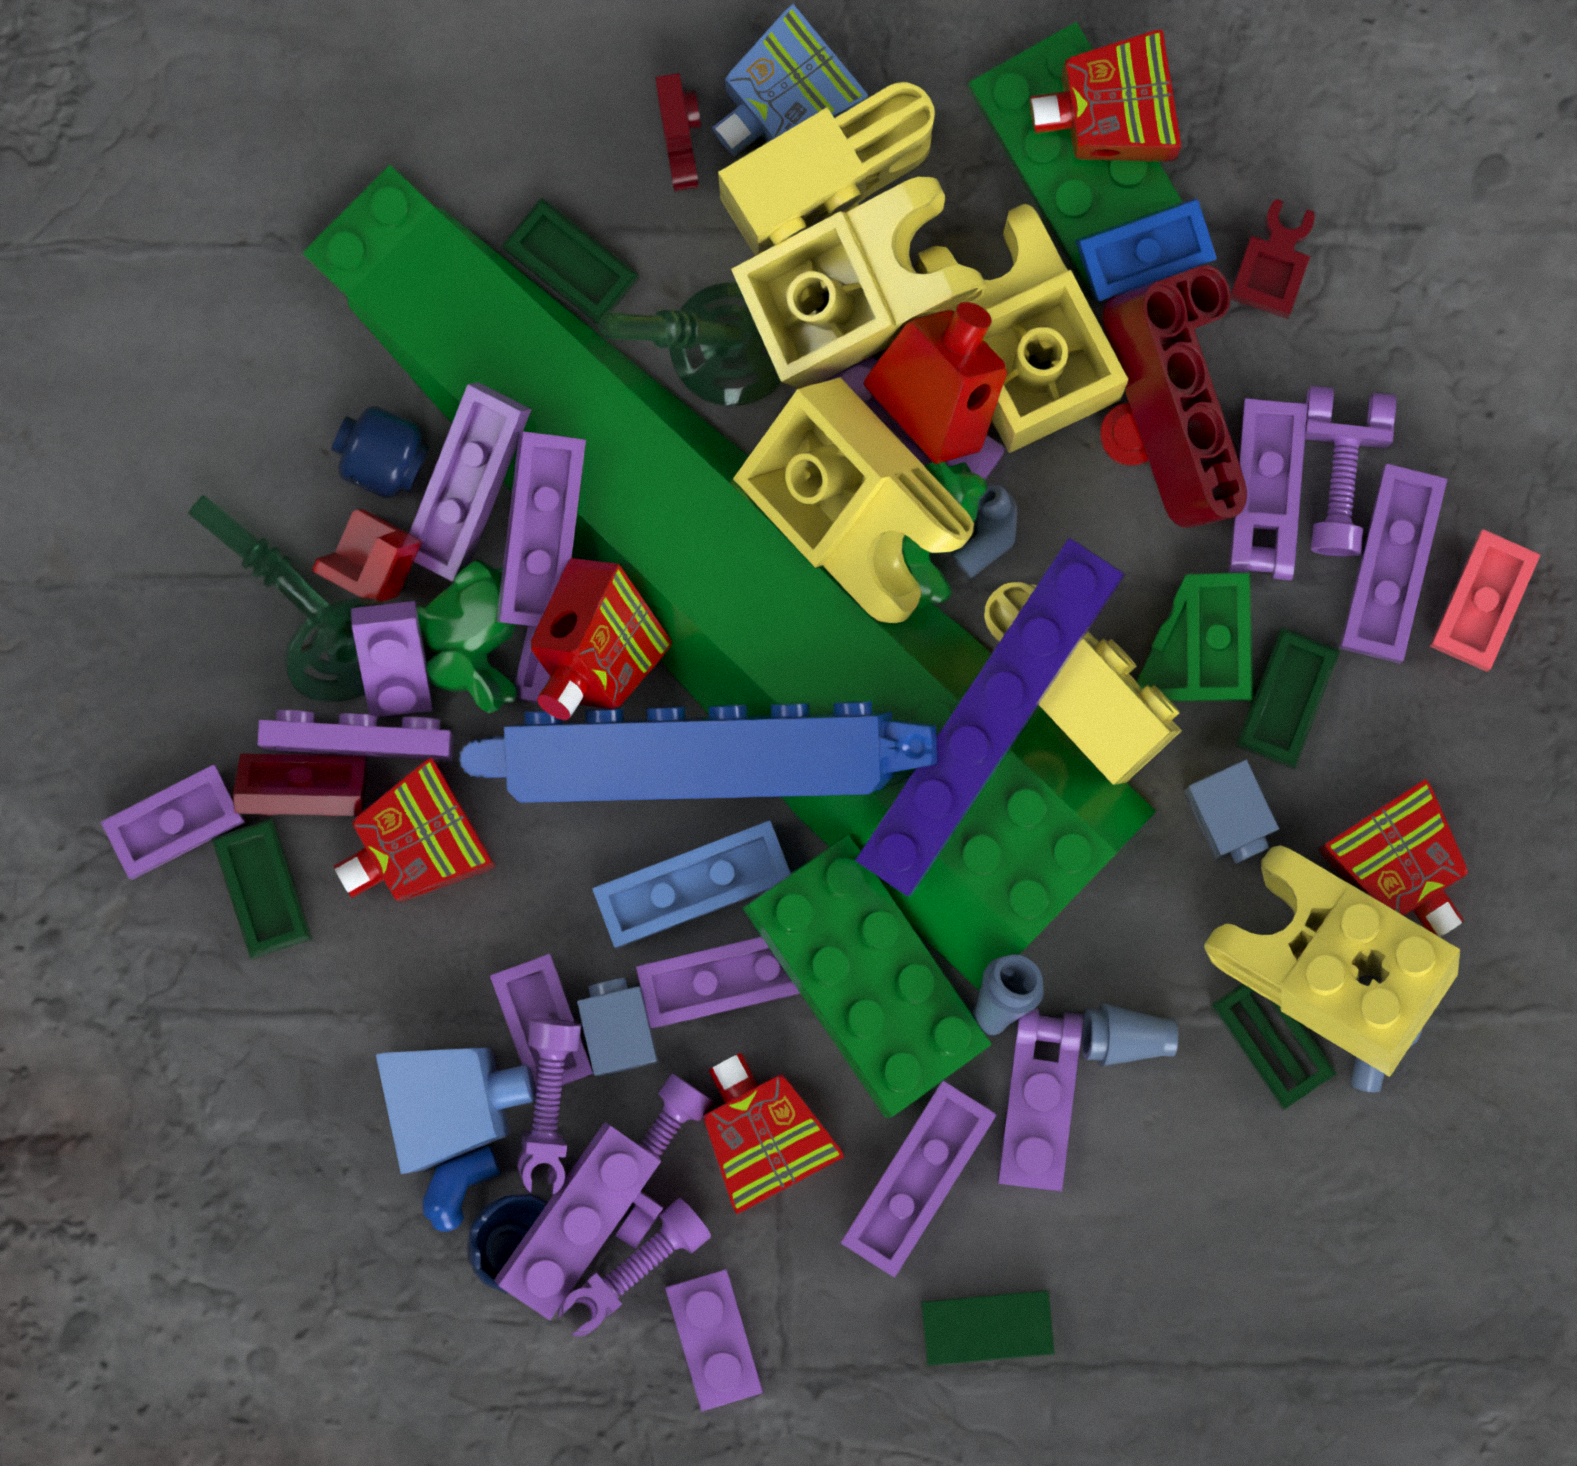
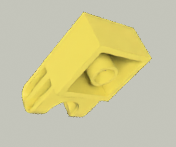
(827, 165)
(869, 282)
(1044, 315)
(850, 495)
(1097, 697)
(1323, 952)

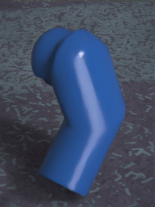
(449, 1185)

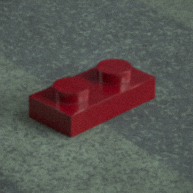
(300, 784)

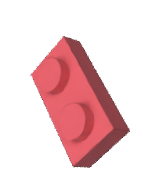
(1484, 600)

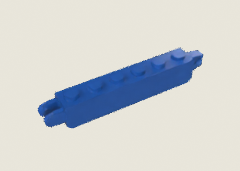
(702, 755)

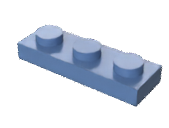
(691, 884)

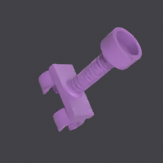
(1338, 534)
(681, 1104)
(543, 1144)
(679, 1230)

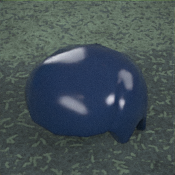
(499, 1232)

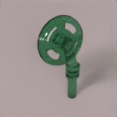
(719, 343)
(333, 620)

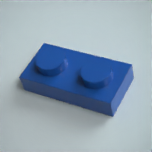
(1146, 249)

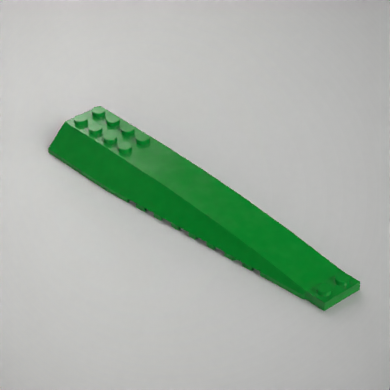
(722, 578)

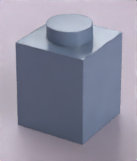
(1232, 812)
(616, 1028)

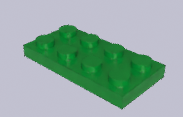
(1069, 192)
(867, 977)

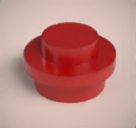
(1122, 438)

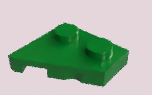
(1205, 642)

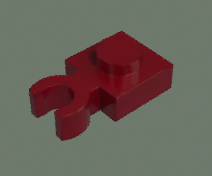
(678, 115)
(1271, 268)

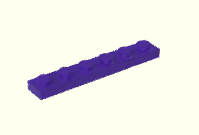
(990, 716)

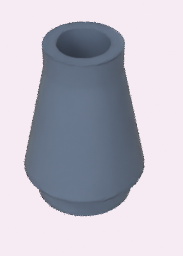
(1007, 992)
(1124, 1035)

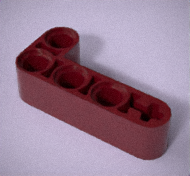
(1174, 393)

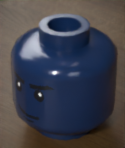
(380, 452)

